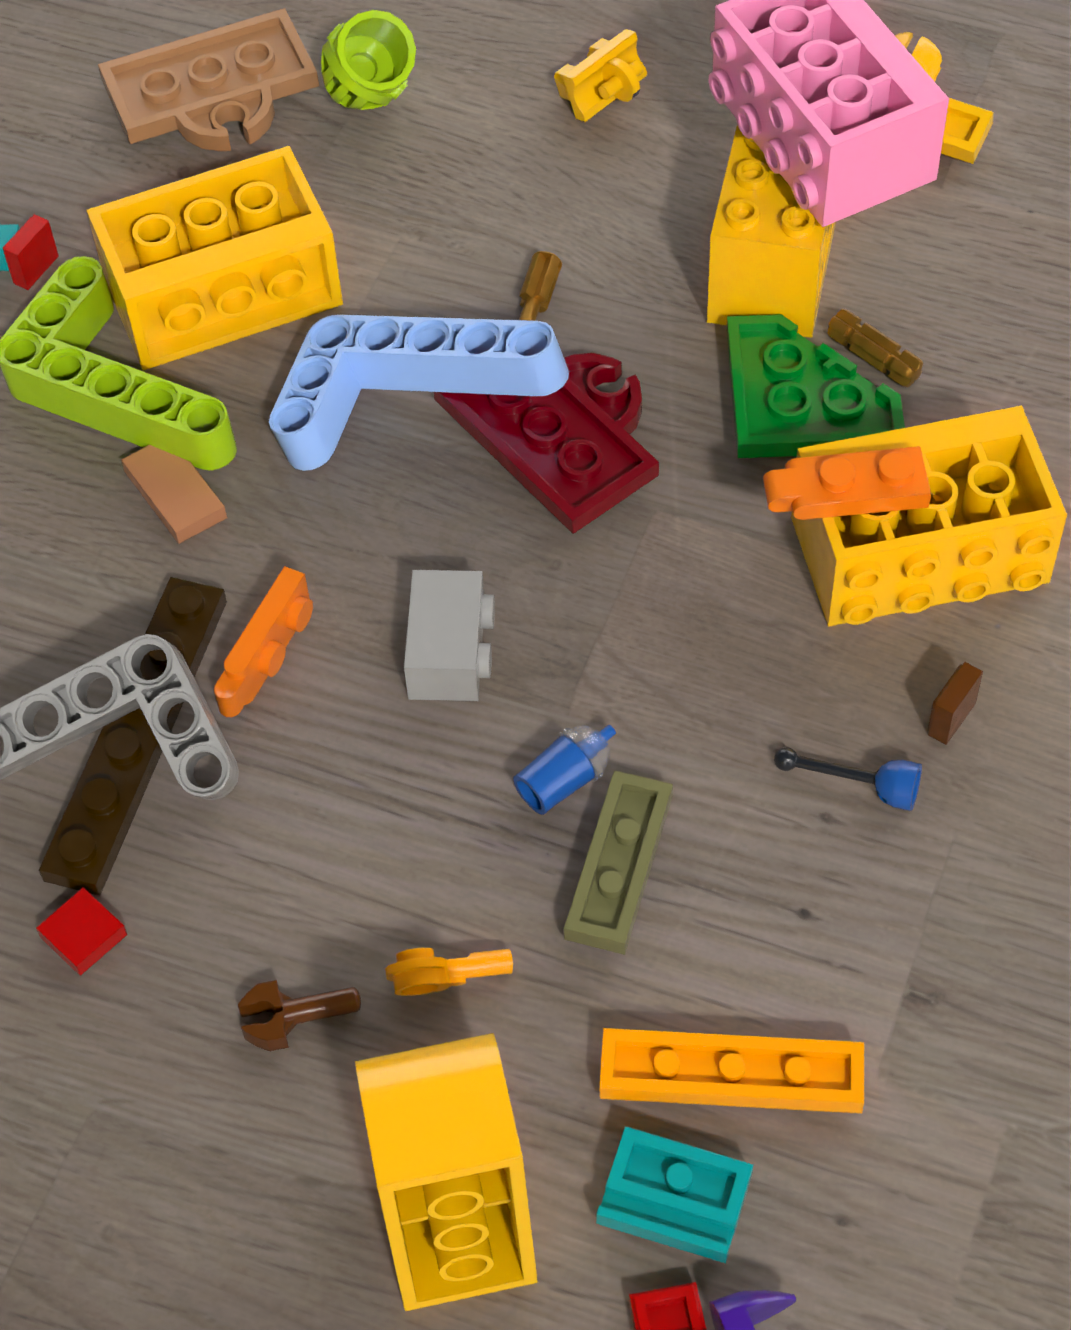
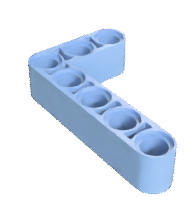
(405, 355)

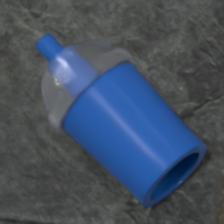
(564, 767)

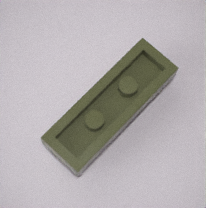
(618, 862)

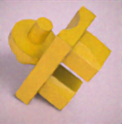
(605, 75)

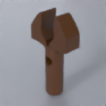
(290, 1012)

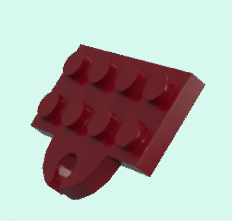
(567, 445)

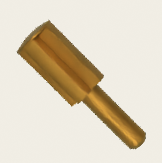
(539, 284)

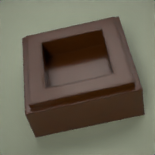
(954, 702)

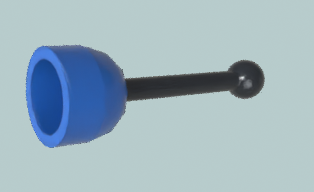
(894, 782)

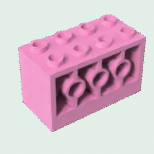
(828, 100)

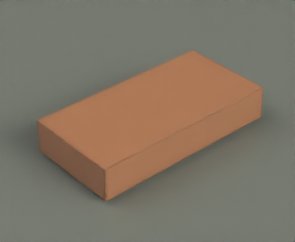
(174, 492)

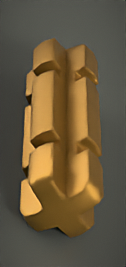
(875, 348)

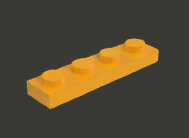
(732, 1070)

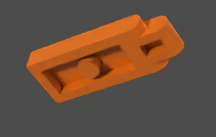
(849, 484)
(264, 642)

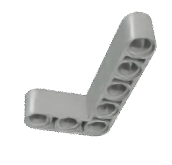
(129, 693)

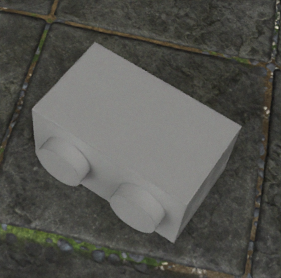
(447, 635)

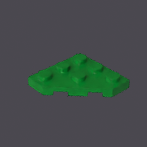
(798, 392)

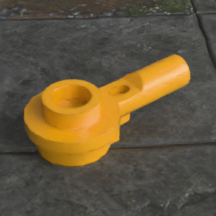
(423, 973)

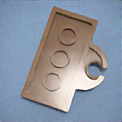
(210, 81)

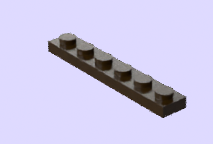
(128, 750)

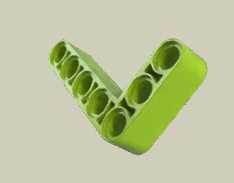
(51, 370)

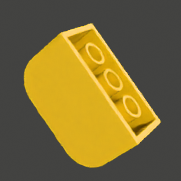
(448, 1170)

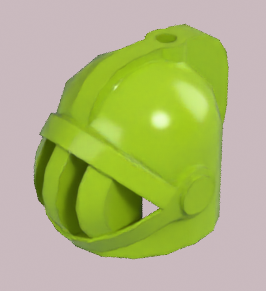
(368, 60)

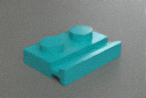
(675, 1194)

